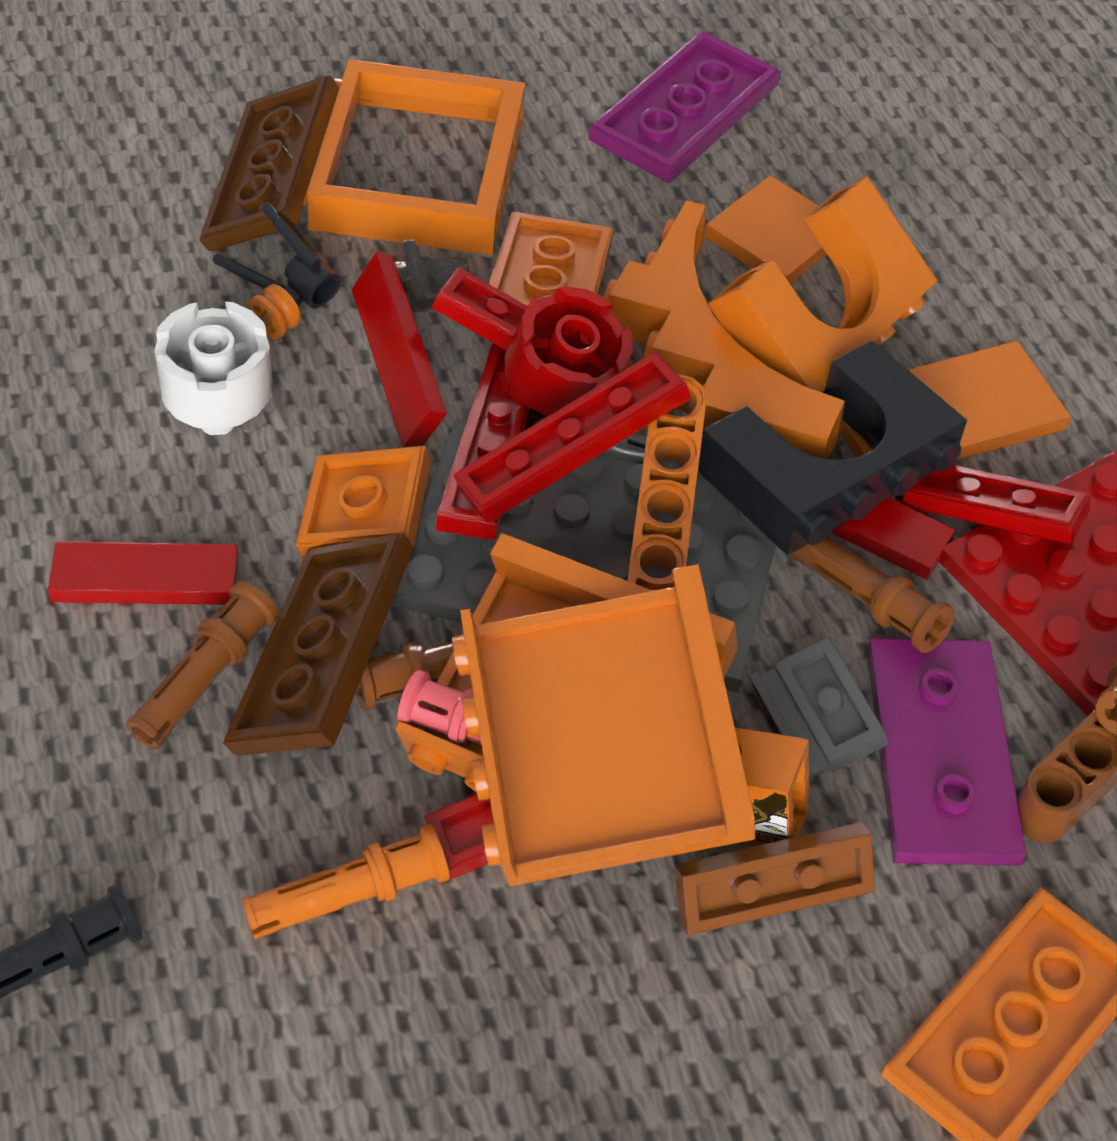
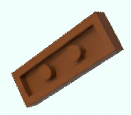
(774, 878)

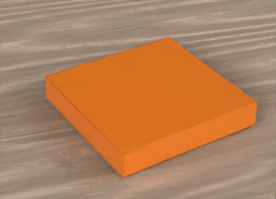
(768, 226)
(364, 497)

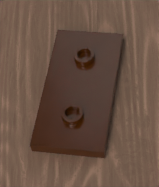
(270, 163)
(319, 647)

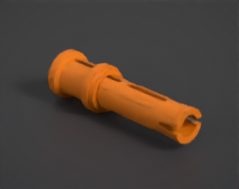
(376, 874)

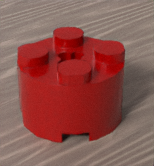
(565, 349)

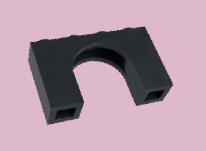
(805, 497)

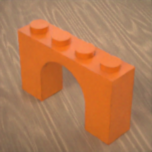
(880, 282)

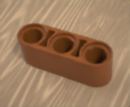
(1069, 783)

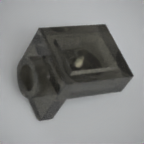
(425, 278)

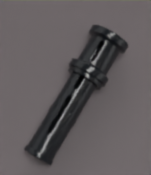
(69, 941)

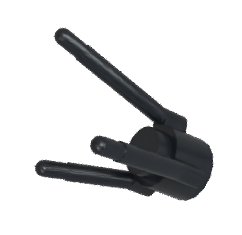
(306, 273)

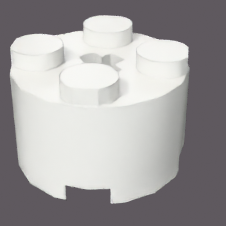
(214, 366)

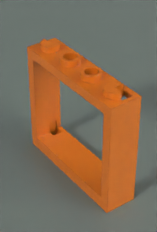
(411, 217)

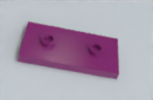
(684, 106)
(945, 754)

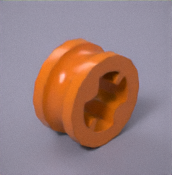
(276, 310)

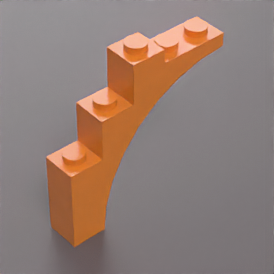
(672, 317)

